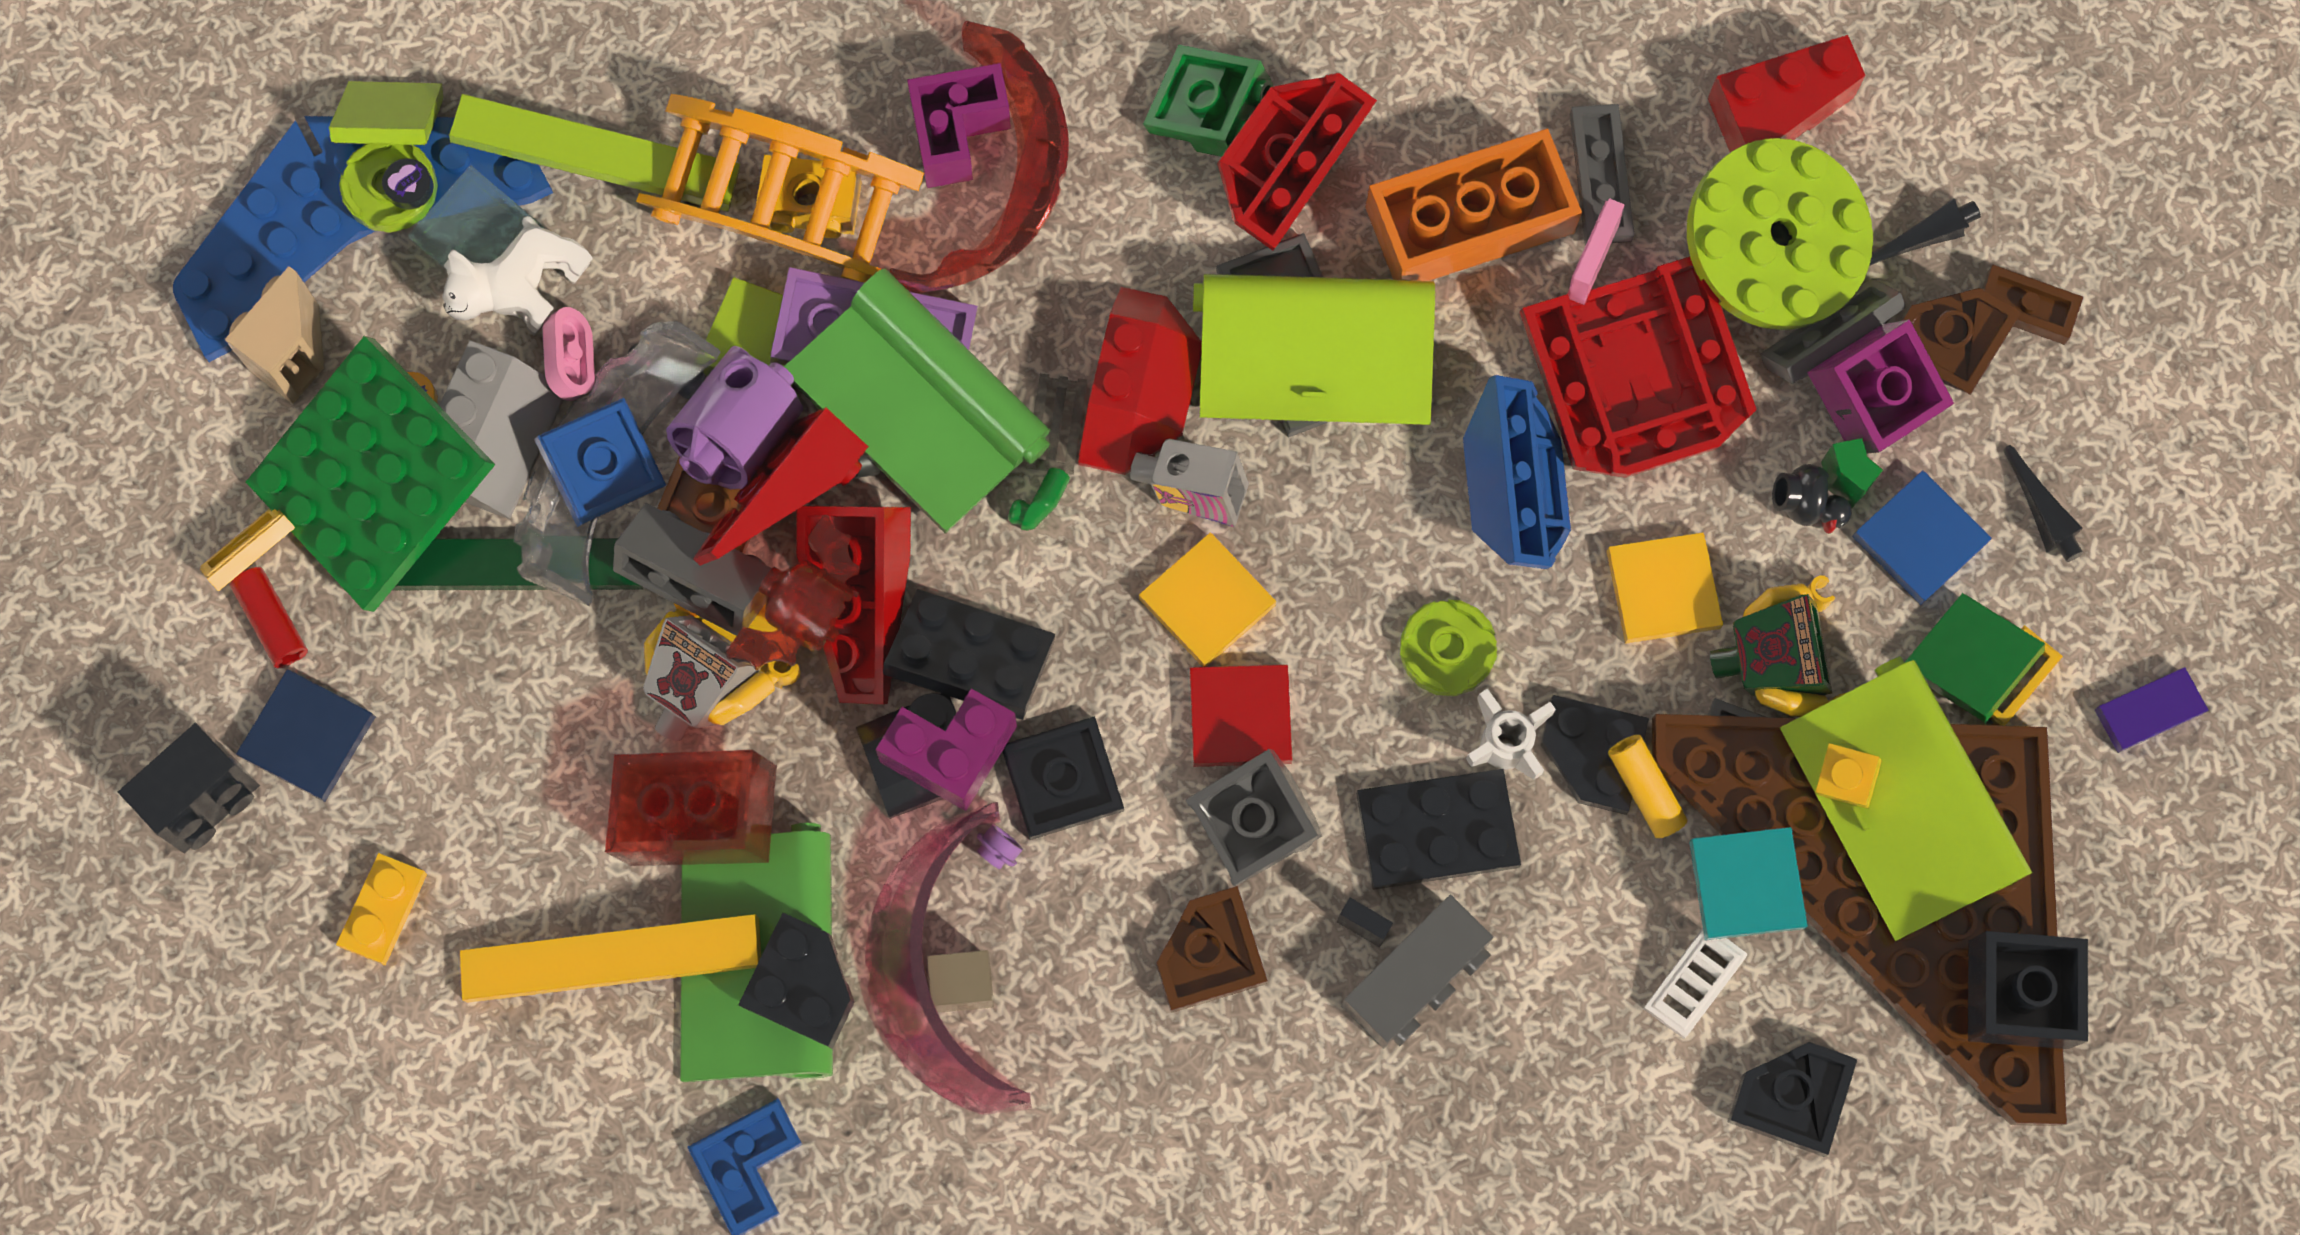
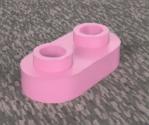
(568, 354)

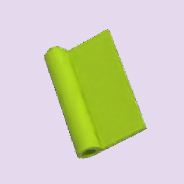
(1316, 348)
(1930, 824)

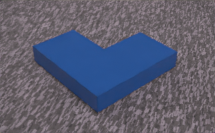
(731, 1164)

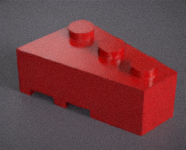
(1786, 93)

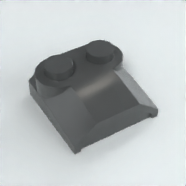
(1255, 816)

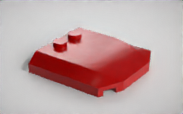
(1625, 370)

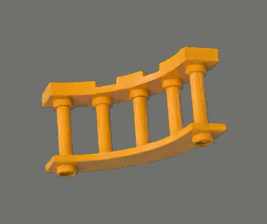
(785, 144)

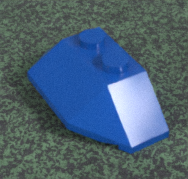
(1516, 475)

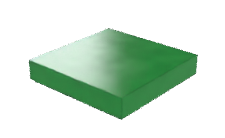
(1975, 657)

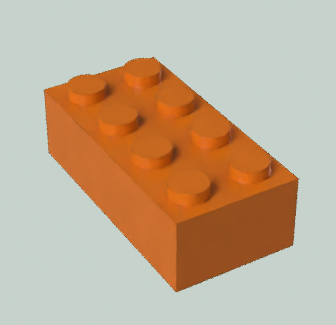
(1473, 208)

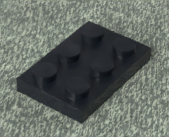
(964, 648)
(1438, 829)

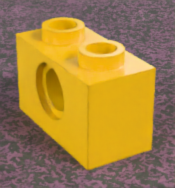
(805, 178)

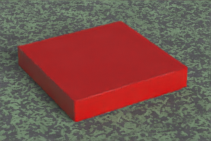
(1239, 714)

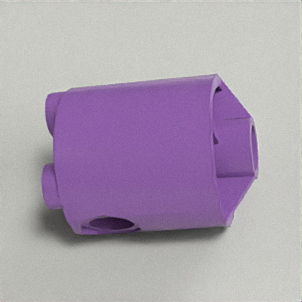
(734, 420)

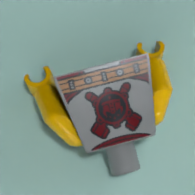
(696, 679)

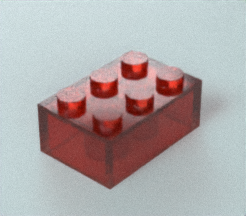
(691, 808)

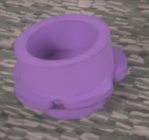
(998, 847)

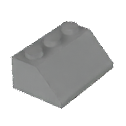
(503, 411)

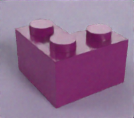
(951, 109)
(951, 760)

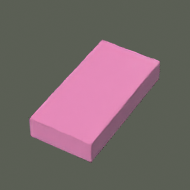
(1595, 251)

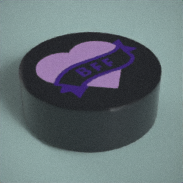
(407, 184)

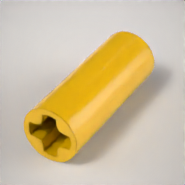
(1648, 786)

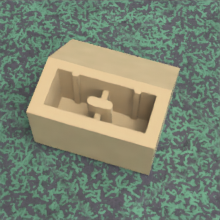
(281, 336)

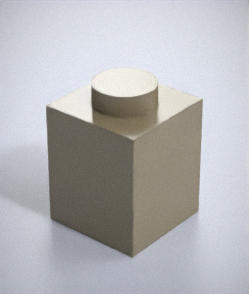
(960, 981)

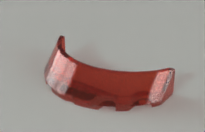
(1040, 161)

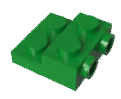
(1207, 98)

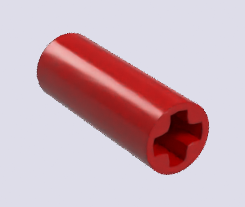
(268, 617)

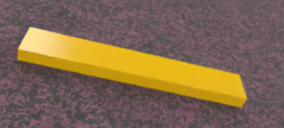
(610, 958)

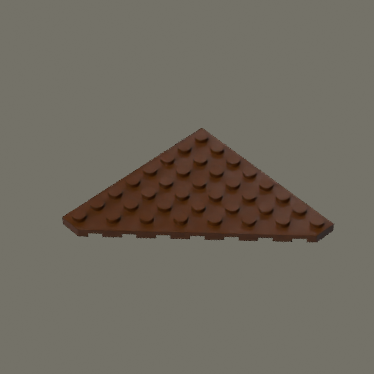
(1750, 781)

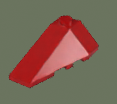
(803, 465)
(872, 620)

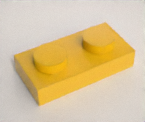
(381, 909)

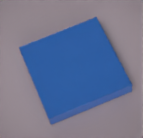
(600, 462)
(1921, 537)

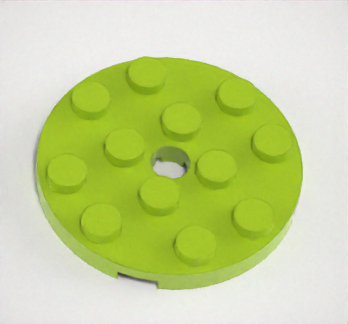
(1734, 243)

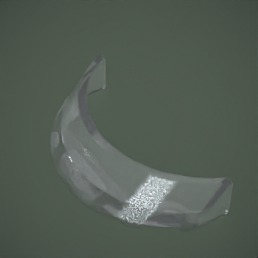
(647, 378)

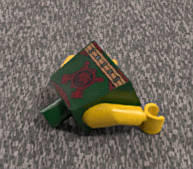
(1781, 649)

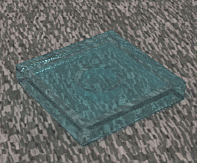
(470, 219)

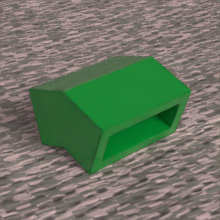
(1850, 470)

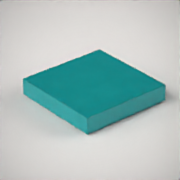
(1748, 883)

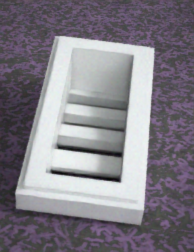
(1670, 1017)

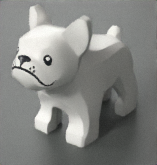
(512, 279)

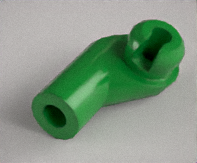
(1043, 503)

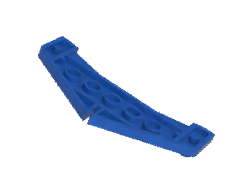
(297, 219)

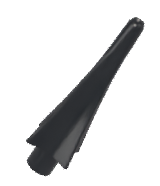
(1940, 226)
(2052, 520)

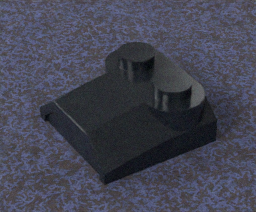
(898, 792)

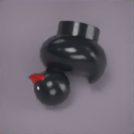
(1806, 498)

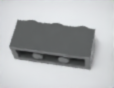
(659, 556)
(1419, 973)

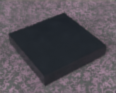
(1062, 778)

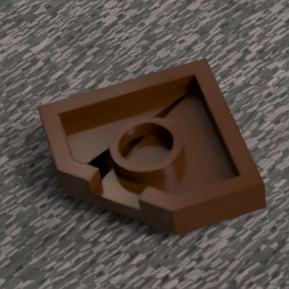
(1963, 333)
(1210, 952)

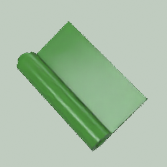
(918, 401)
(716, 1033)

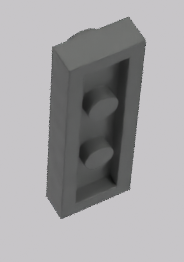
(1600, 166)
(1815, 343)

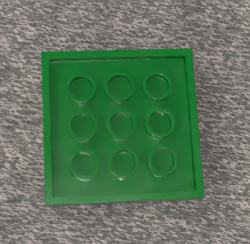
(370, 473)

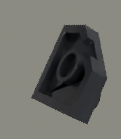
(1579, 744)
(800, 983)
(1796, 1097)

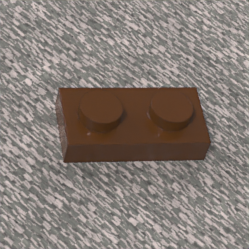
(2044, 308)

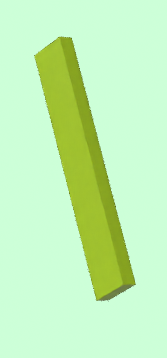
(578, 148)

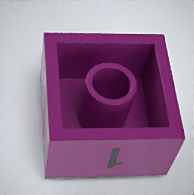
(1881, 386)

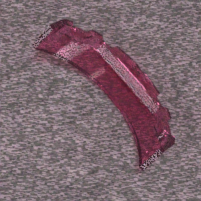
(899, 981)

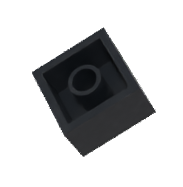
(190, 789)
(2028, 990)

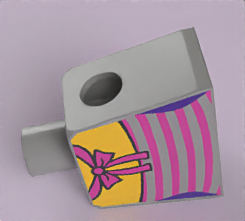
(1195, 479)

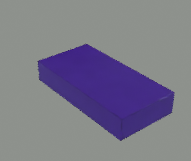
(2151, 710)

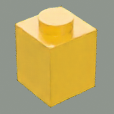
(1848, 776)

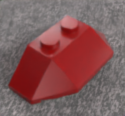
(1288, 151)
(1139, 382)

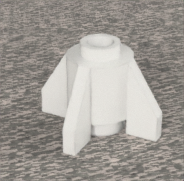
(1514, 726)

